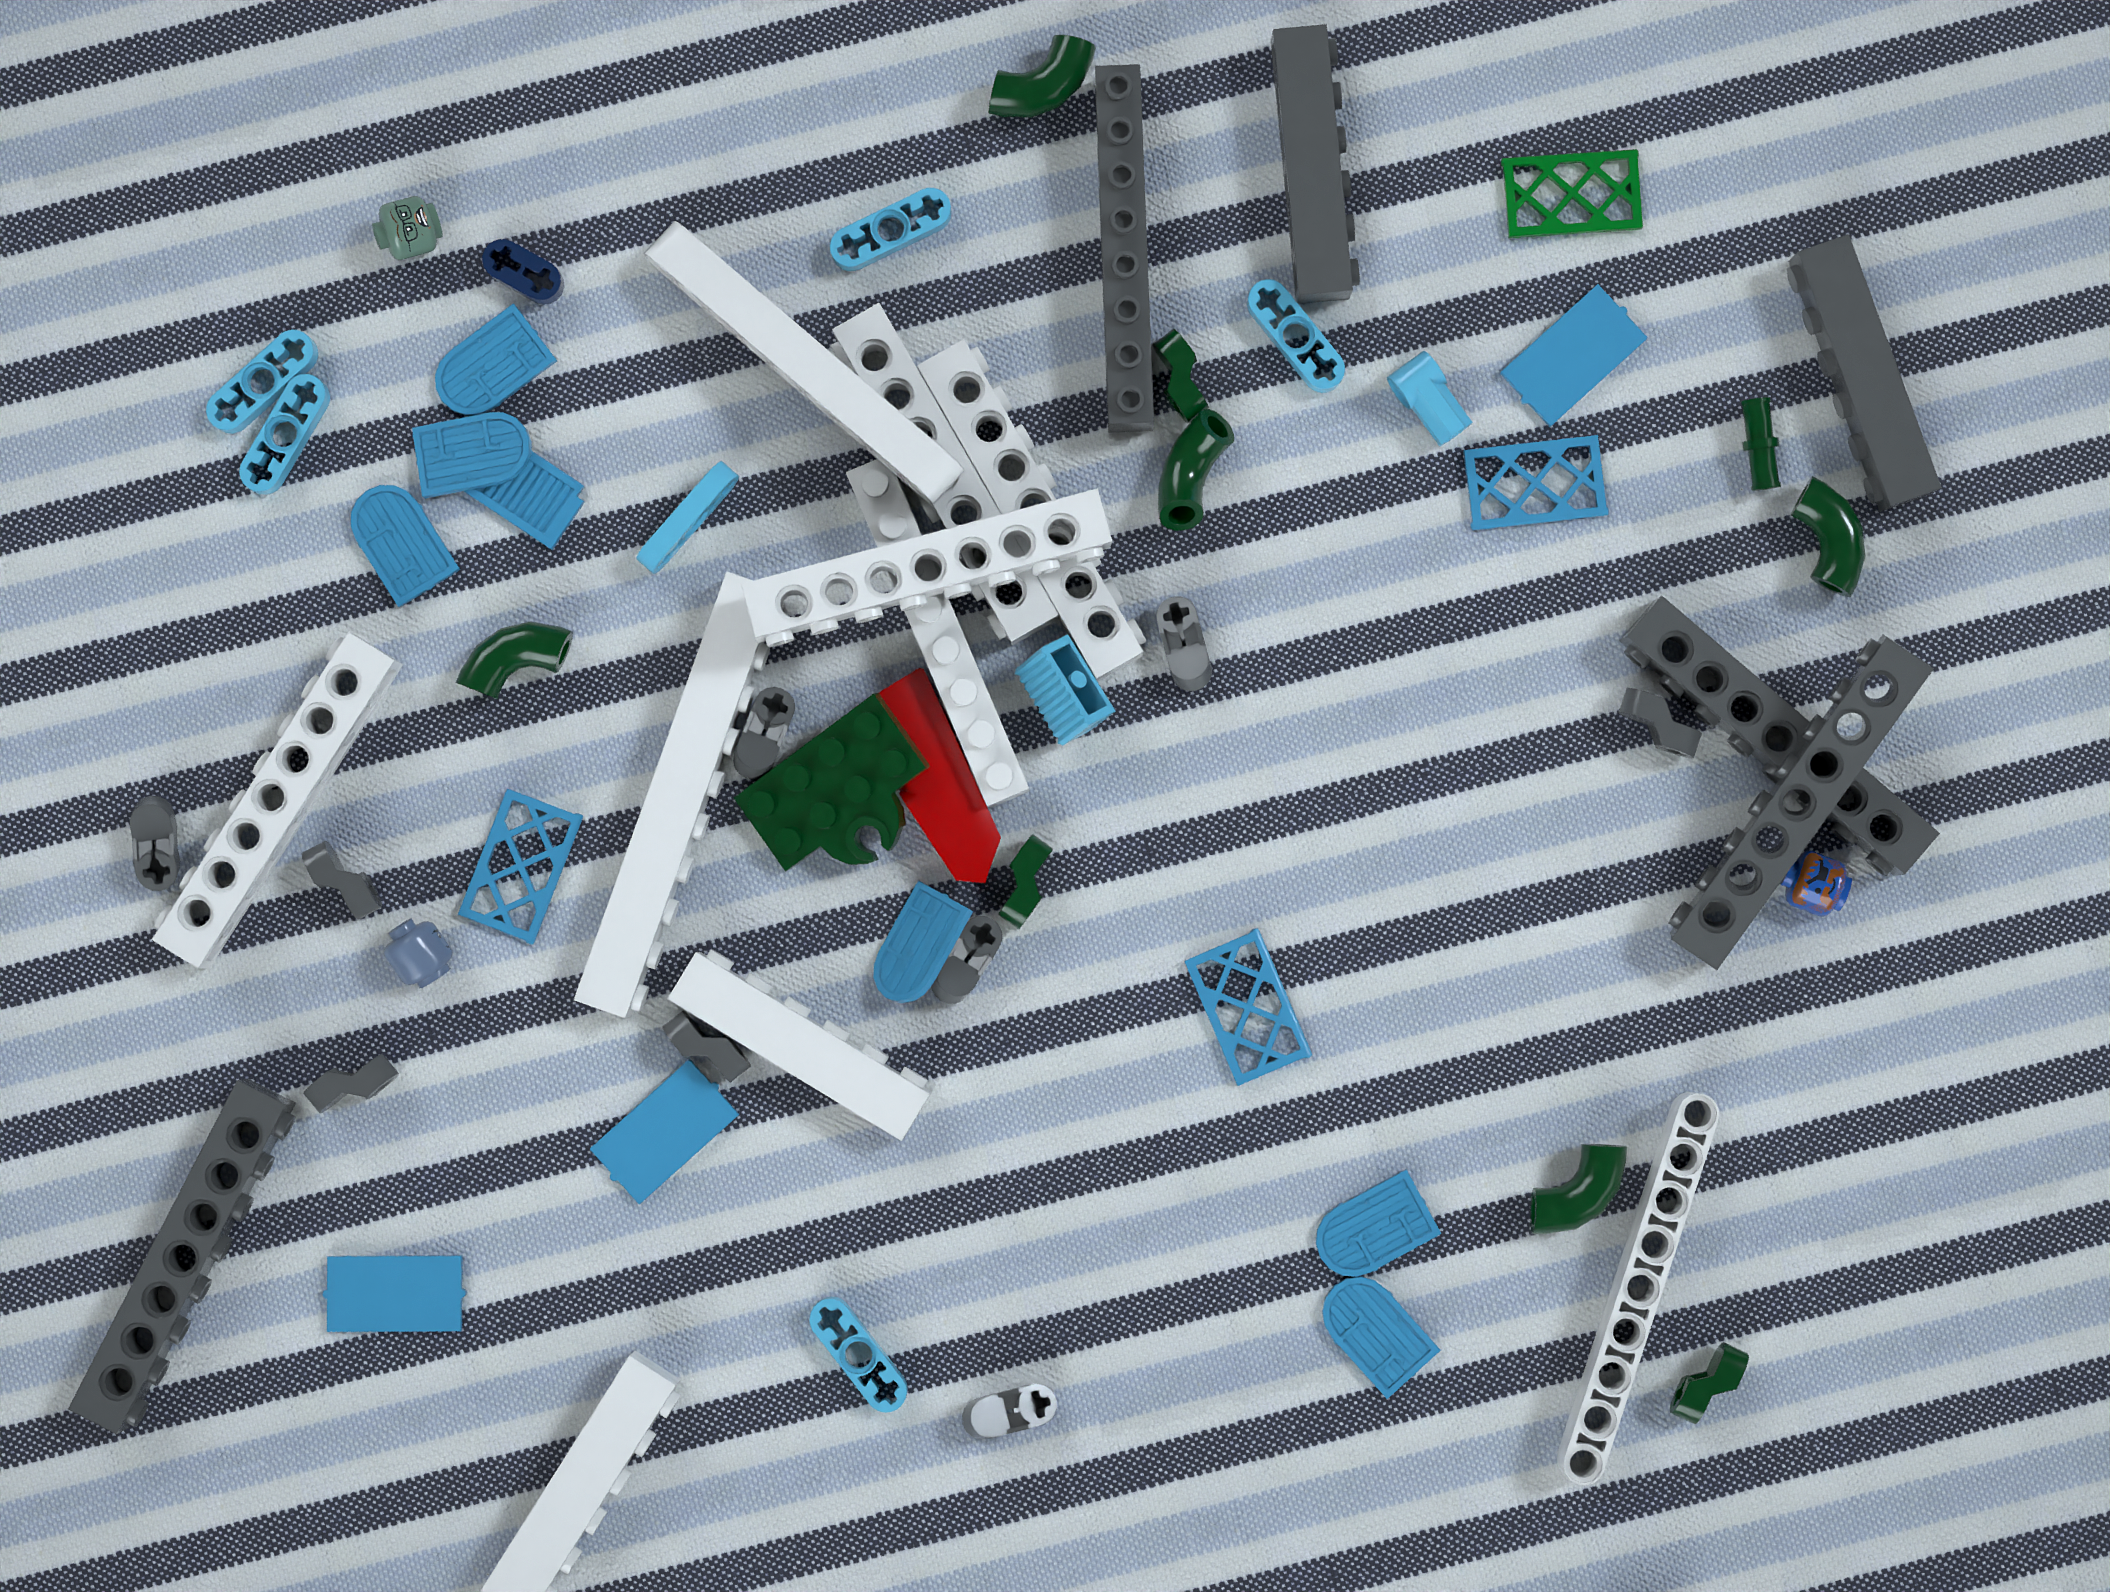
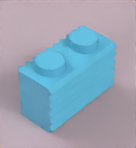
(1064, 690)

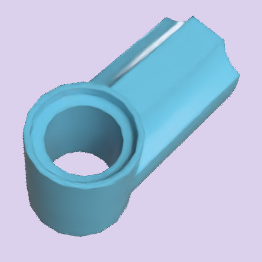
(1423, 388)

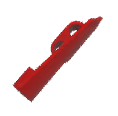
(946, 794)

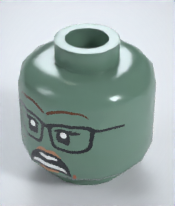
(407, 227)

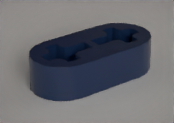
(528, 263)

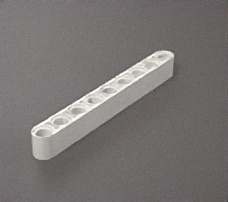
(804, 363)
(1642, 1309)

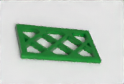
(1552, 224)

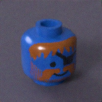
(1817, 884)

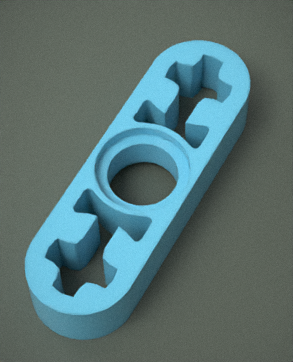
(925, 224)
(1266, 317)
(245, 412)
(256, 456)
(687, 517)
(839, 1354)

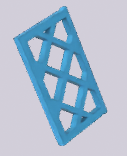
(1554, 450)
(483, 876)
(1285, 1016)

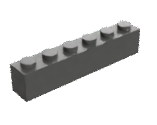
(1312, 164)
(1862, 373)

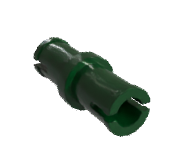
(1760, 444)

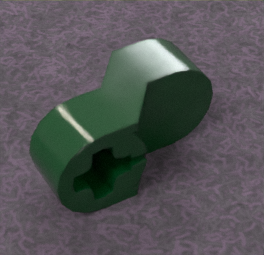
(1179, 360)
(1026, 895)
(1697, 1389)

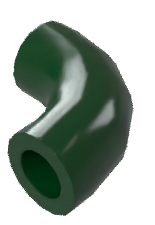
(1047, 85)
(1187, 468)
(1838, 536)
(511, 650)
(1584, 1195)

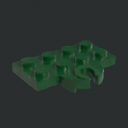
(837, 788)

